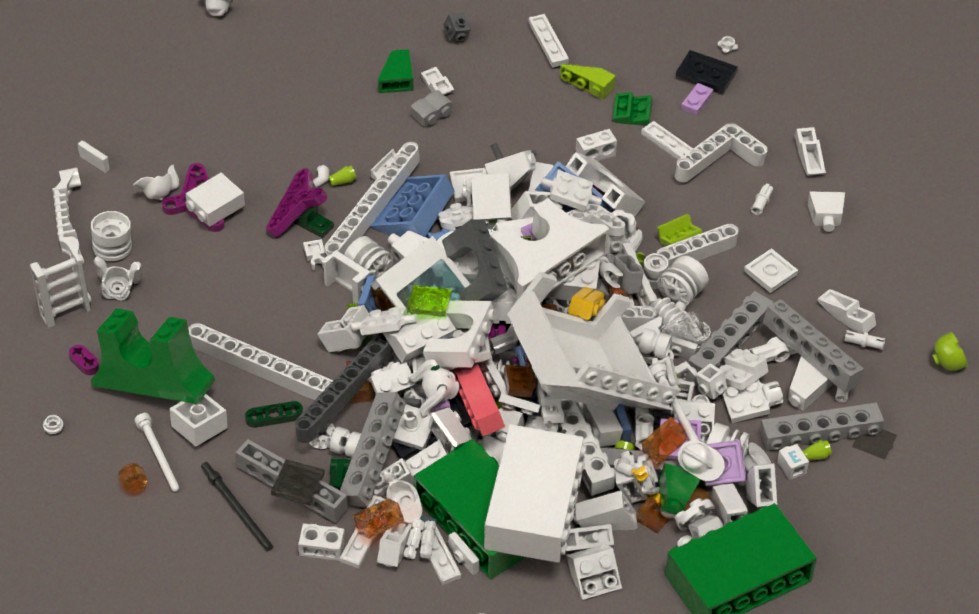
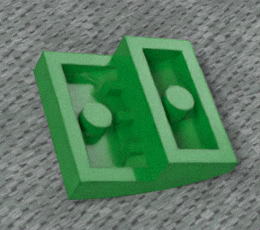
(632, 109)

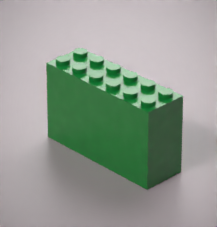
(459, 496)
(741, 564)

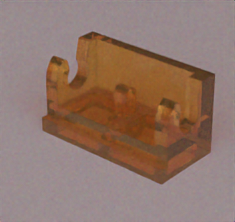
(664, 441)

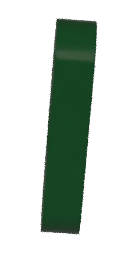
(280, 407)

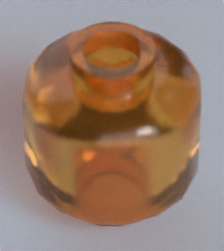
(132, 478)

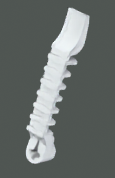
(66, 234)

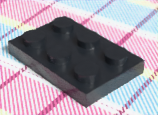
(706, 71)

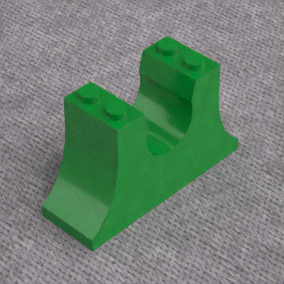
(156, 368)

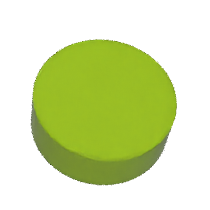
(624, 445)

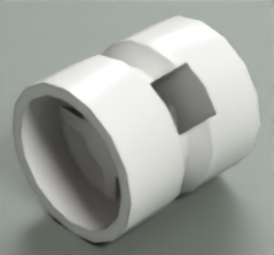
(654, 267)
(655, 343)
(339, 440)

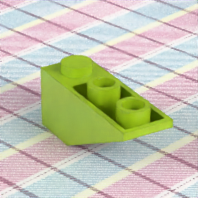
(590, 79)

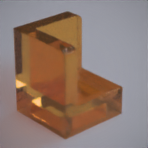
(650, 516)

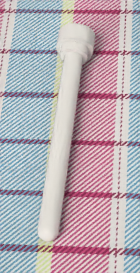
(660, 373)
(144, 423)

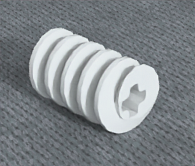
(666, 310)

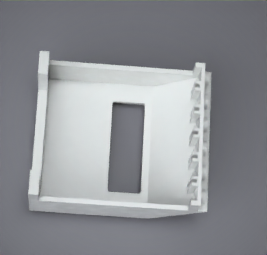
(586, 358)

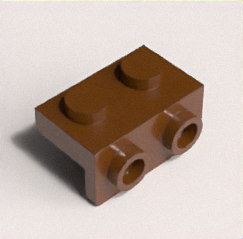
(520, 380)

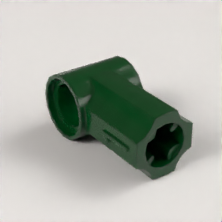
(338, 470)

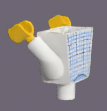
(630, 478)

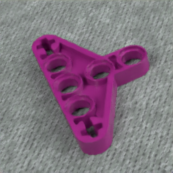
(178, 200)
(295, 200)

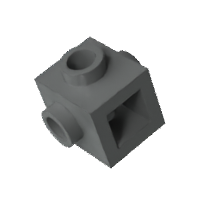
(457, 27)

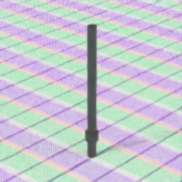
(216, 479)

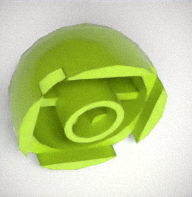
(949, 353)

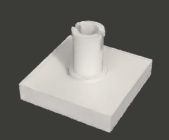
(413, 428)

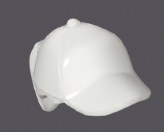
(159, 186)
(405, 495)

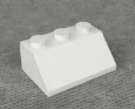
(413, 337)

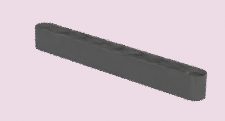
(342, 388)

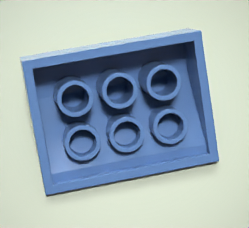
(415, 205)

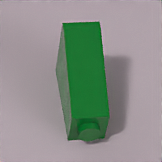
(396, 73)
(676, 488)

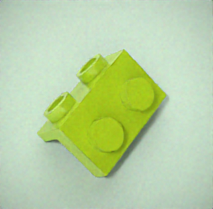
(677, 230)

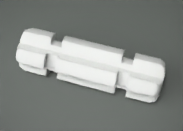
(414, 539)
(427, 539)

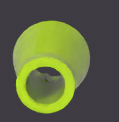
(343, 176)
(818, 451)

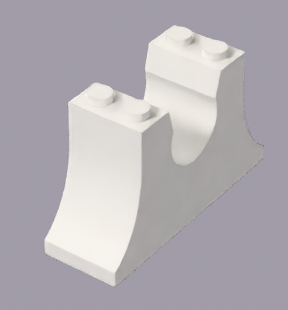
(561, 247)

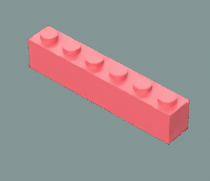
(478, 399)

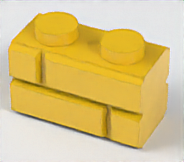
(586, 303)

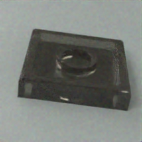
(297, 482)

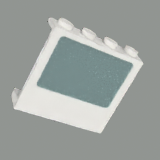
(422, 267)

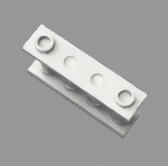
(42, 287)

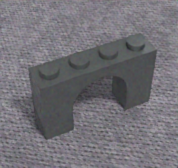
(490, 279)

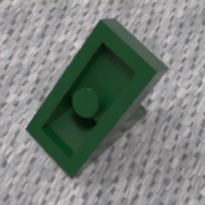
(313, 222)

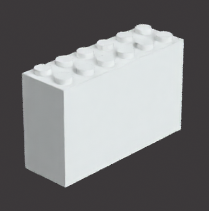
(535, 493)

